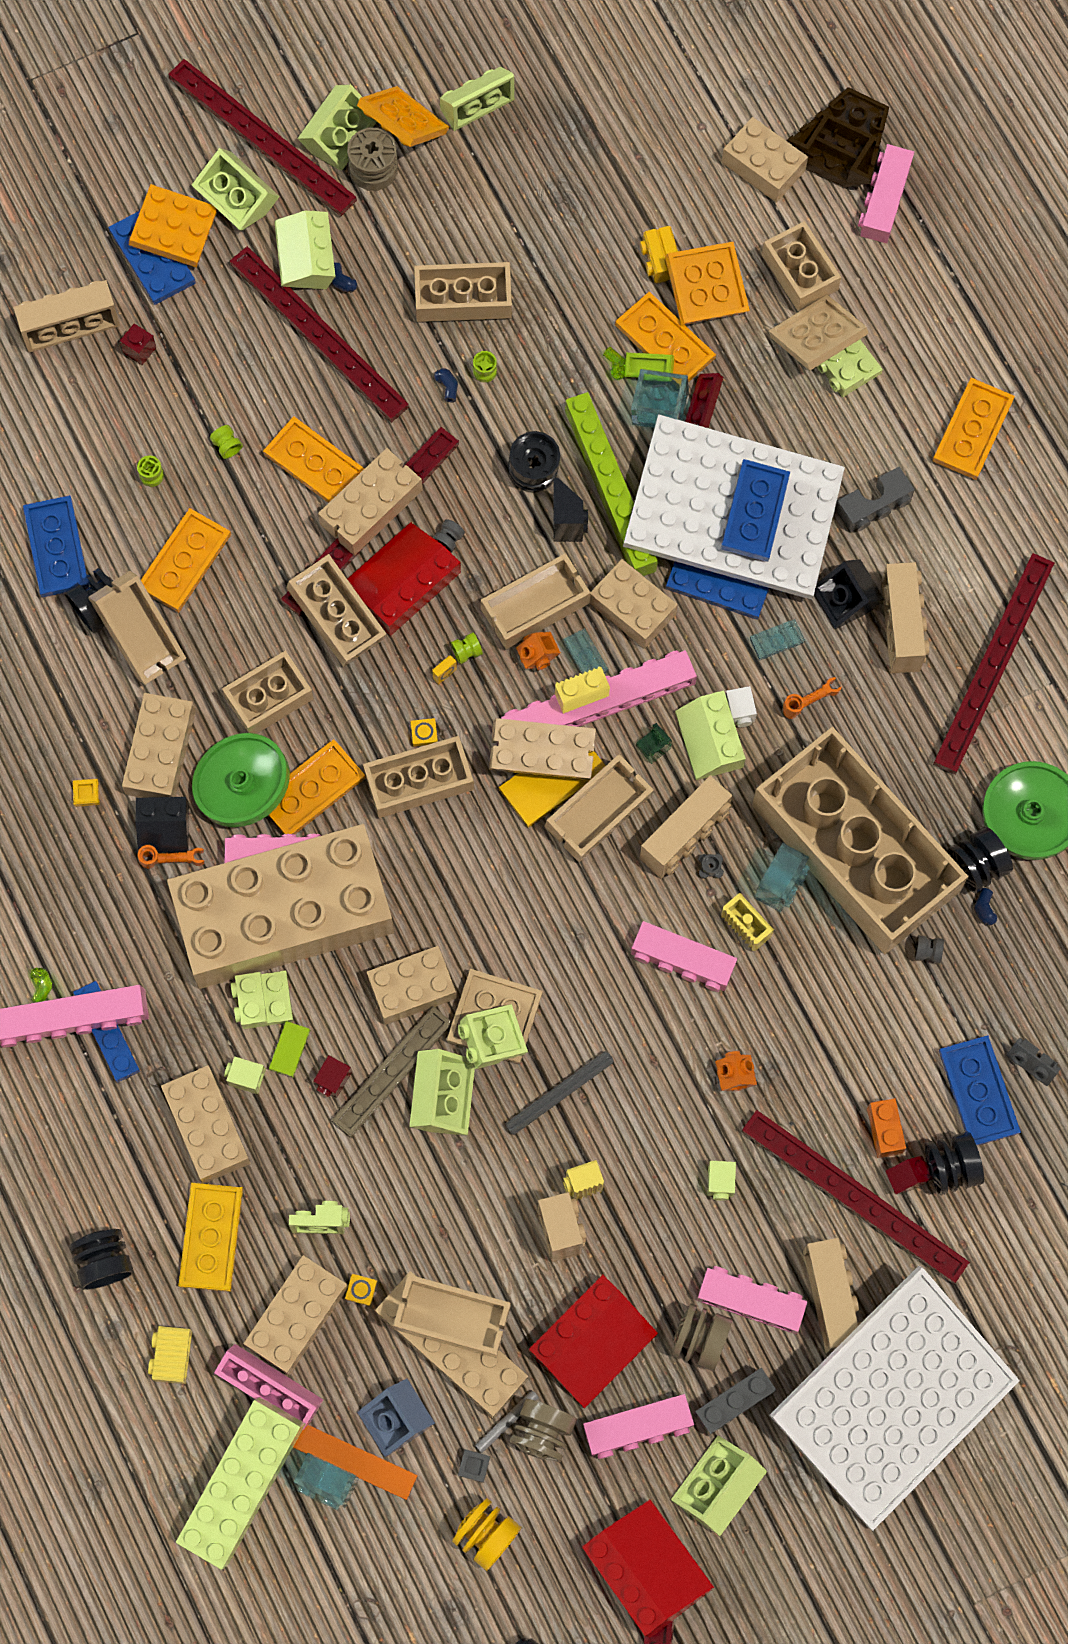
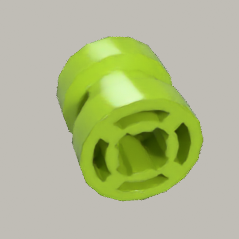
(484, 360)
(225, 440)
(151, 476)
(466, 648)

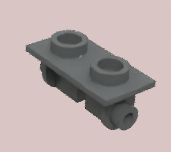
(1024, 1054)

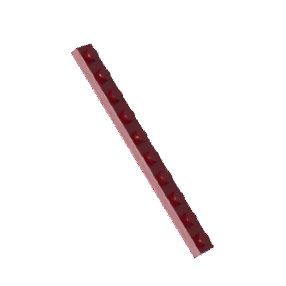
(262, 137)
(319, 334)
(423, 463)
(993, 664)
(855, 1197)

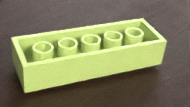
(240, 1483)

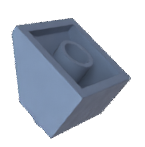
(395, 1417)

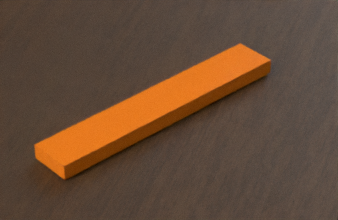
(356, 1461)

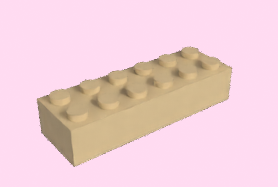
(482, 1378)

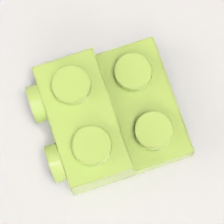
(850, 368)
(262, 999)
(492, 1036)
(329, 1219)

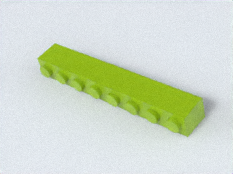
(606, 476)

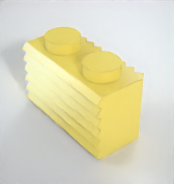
(582, 690)
(747, 922)
(583, 1180)
(170, 1355)

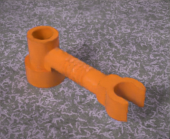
(798, 703)
(150, 851)

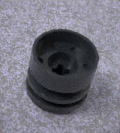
(530, 449)
(79, 600)
(982, 858)
(954, 1163)
(99, 1253)

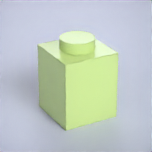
(245, 1075)
(721, 1180)

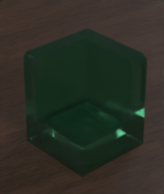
(654, 743)

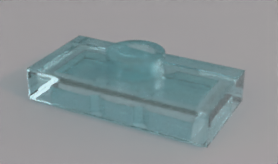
(777, 639)
(584, 652)

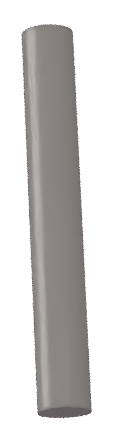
(504, 1424)

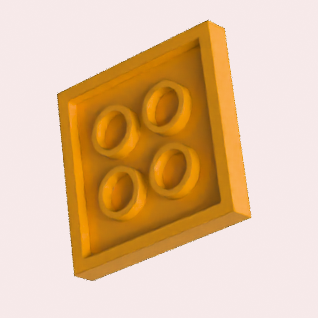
(402, 116)
(173, 225)
(707, 283)

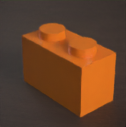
(886, 1128)

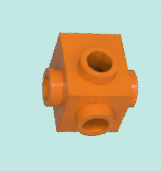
(538, 650)
(735, 1072)

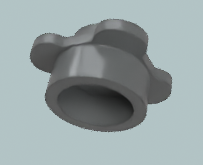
(716, 860)

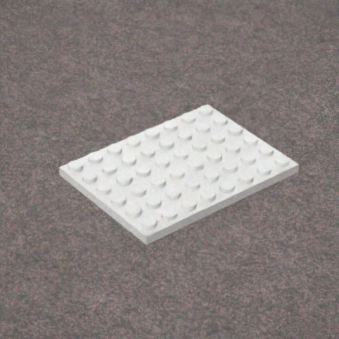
(689, 496)
(894, 1398)

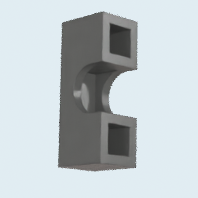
(859, 512)
(734, 1401)

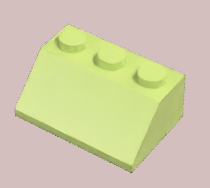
(478, 97)
(334, 126)
(235, 189)
(305, 250)
(710, 736)
(442, 1092)
(719, 1485)

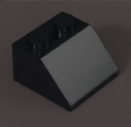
(568, 514)
(848, 593)
(163, 823)

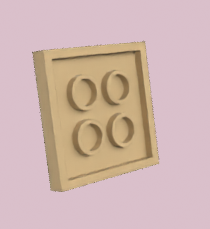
(818, 332)
(490, 992)

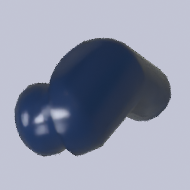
(342, 281)
(450, 382)
(983, 909)

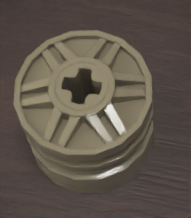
(372, 159)
(702, 1337)
(543, 1430)

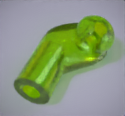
(618, 363)
(42, 982)

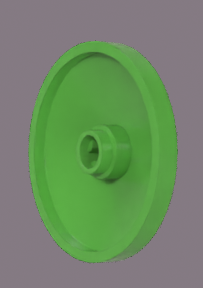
(240, 780)
(1029, 809)

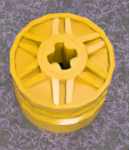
(486, 1534)

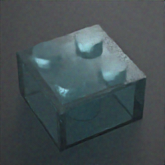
(659, 394)
(780, 880)
(325, 1481)

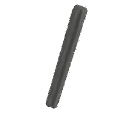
(559, 1092)

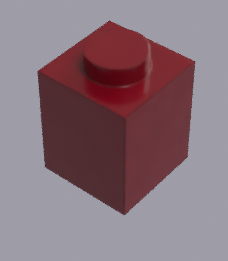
(138, 344)
(332, 1077)
(909, 1175)

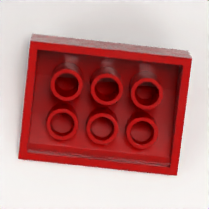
(404, 577)
(593, 1341)
(648, 1568)

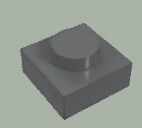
(474, 1466)

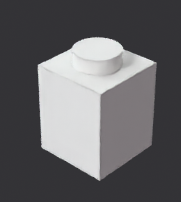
(741, 706)

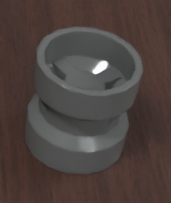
(449, 534)
(929, 949)

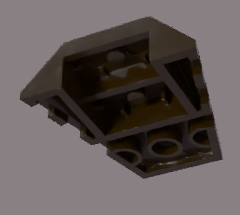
(844, 138)

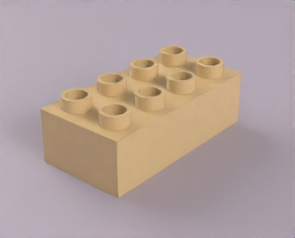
(859, 840)
(281, 906)

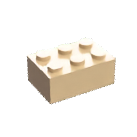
(764, 159)
(801, 265)
(633, 603)
(268, 693)
(411, 985)
(560, 1226)

